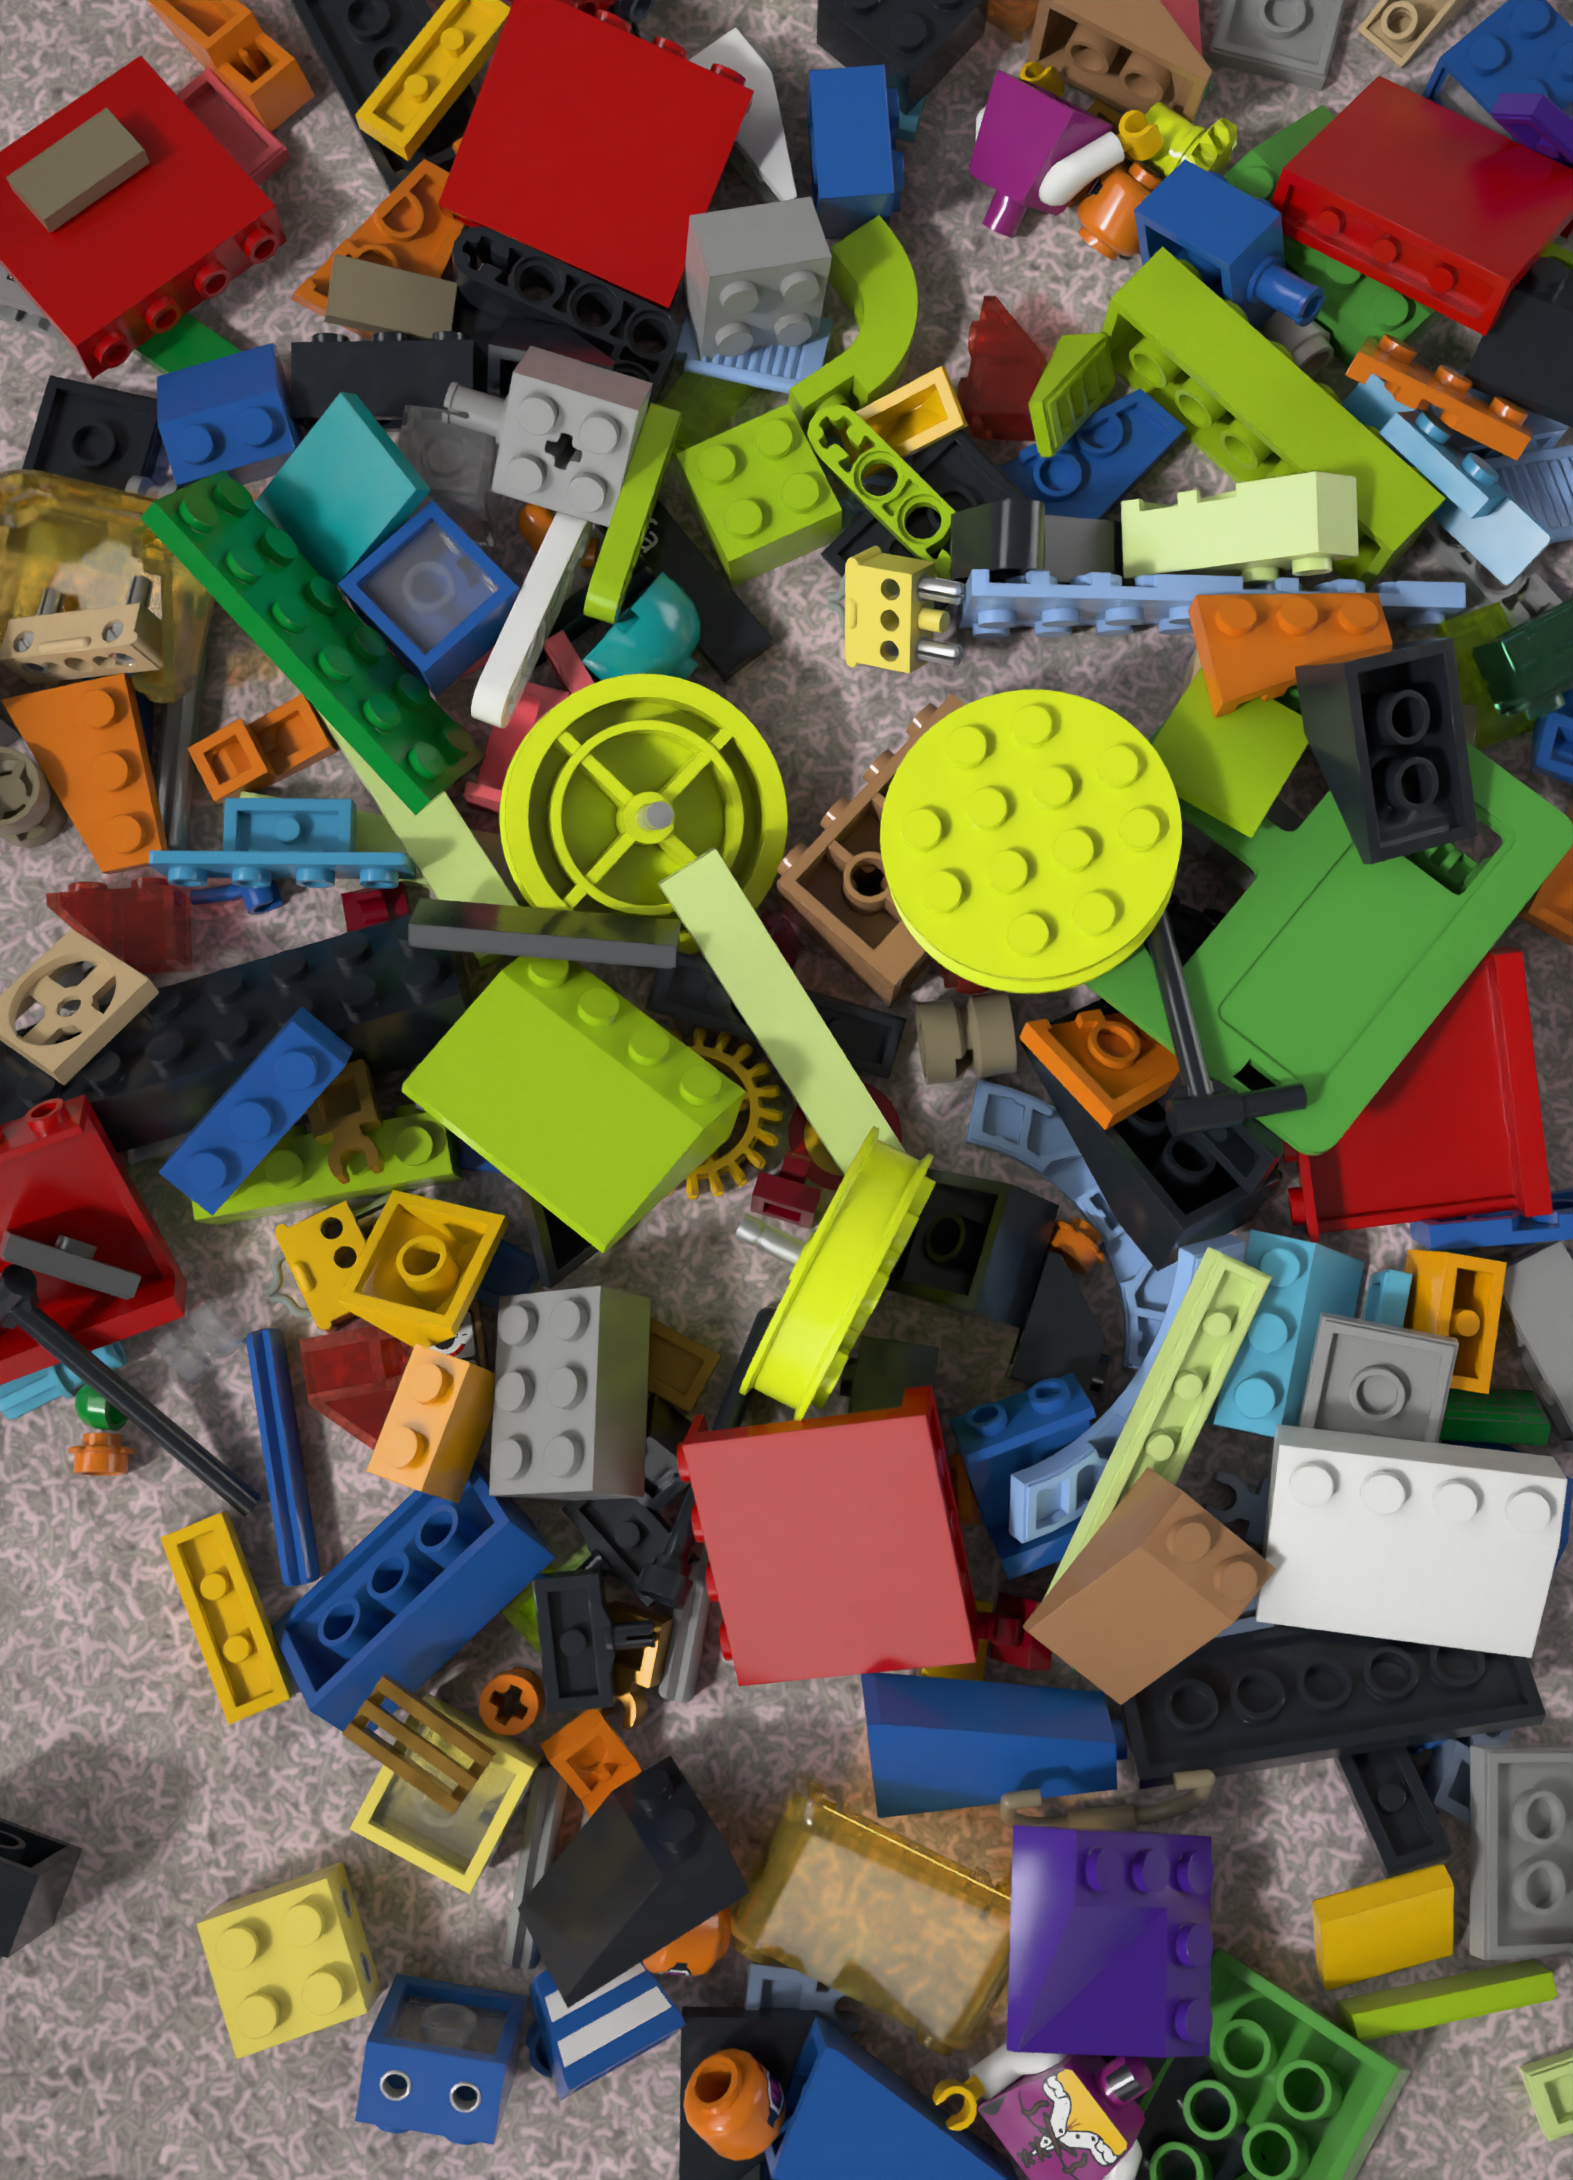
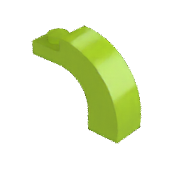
(881, 292)

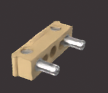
(85, 641)

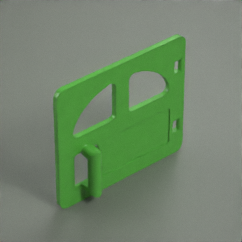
(1342, 961)

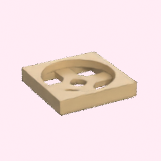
(97, 1029)

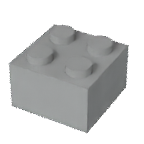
(755, 276)

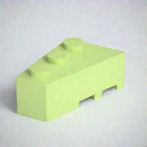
(1247, 532)

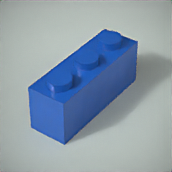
(256, 1111)

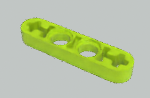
(889, 509)
(632, 514)

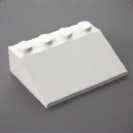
(1410, 1539)

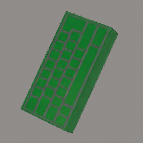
(1495, 1417)

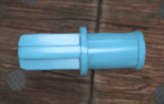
(48, 1384)

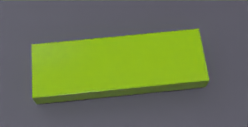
(1447, 1999)

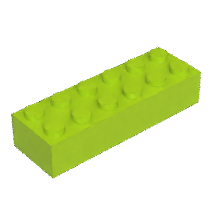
(1257, 408)

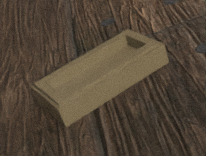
(78, 170)
(388, 299)

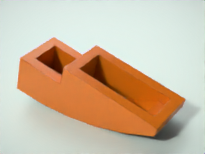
(240, 54)

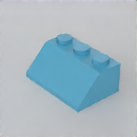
(1276, 1353)

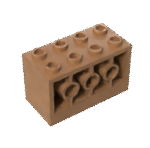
(823, 881)

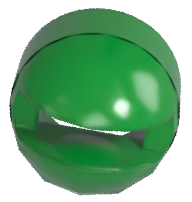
(96, 1411)

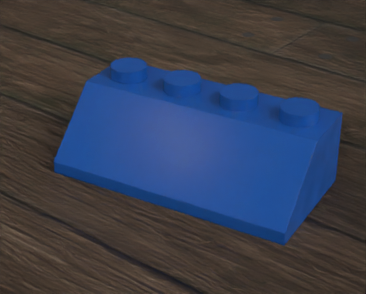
(409, 1597)

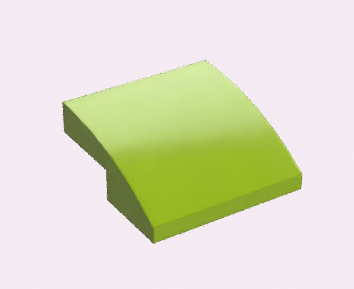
(1232, 761)

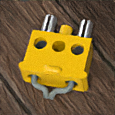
(317, 1260)

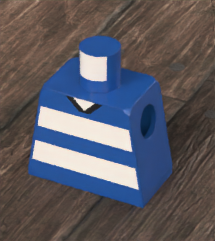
(603, 2028)

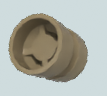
(28, 803)
(966, 1038)

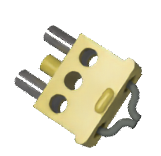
(892, 612)

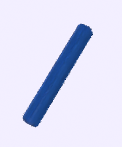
(283, 1457)

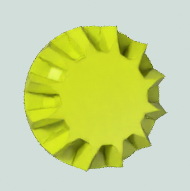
(1183, 140)

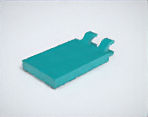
(343, 490)

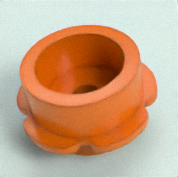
(1077, 1244)
(101, 1455)

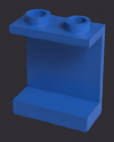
(1009, 1438)

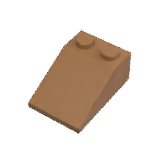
(1121, 53)
(1147, 1589)

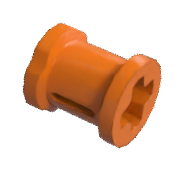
(492, 1704)

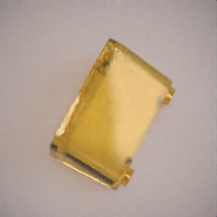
(90, 548)
(877, 1918)

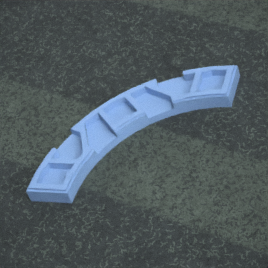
(1038, 1138)
(1062, 1484)

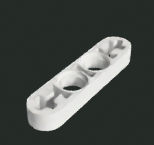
(531, 620)

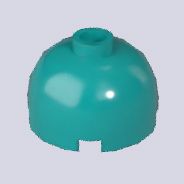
(650, 637)

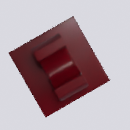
(374, 906)
(787, 1195)
(1009, 1639)

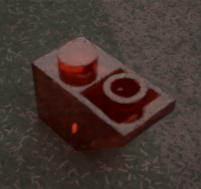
(1000, 376)
(137, 924)
(353, 1378)

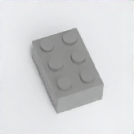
(570, 1395)

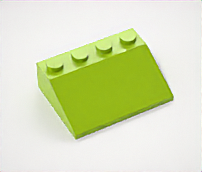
(576, 1096)

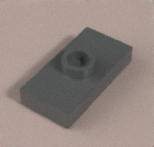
(69, 1261)

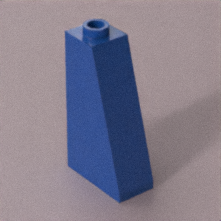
(972, 1741)
(867, 2123)

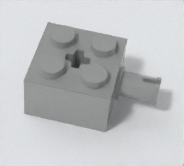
(532, 426)

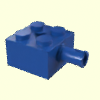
(1229, 241)

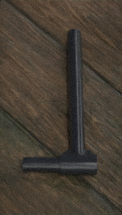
(1204, 1103)
(19, 1309)

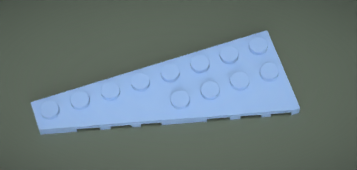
(1162, 601)

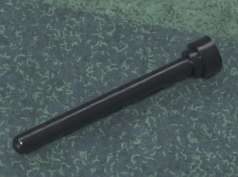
(668, 1575)

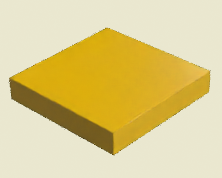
(1383, 1926)

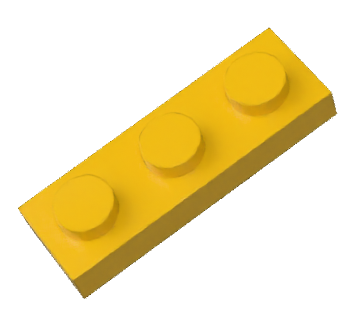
(432, 73)
(228, 1617)

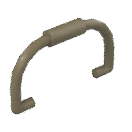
(1115, 1816)

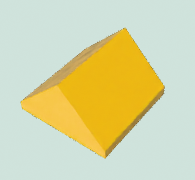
(422, 1267)

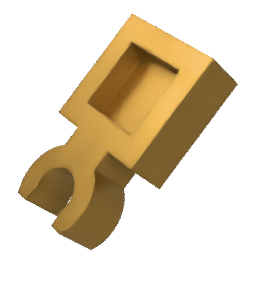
(344, 1116)
(640, 1665)

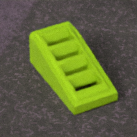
(1070, 389)

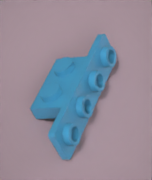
(1475, 506)
(286, 840)

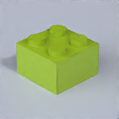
(759, 495)

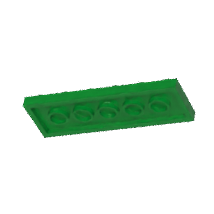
(314, 637)

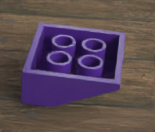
(1110, 1943)

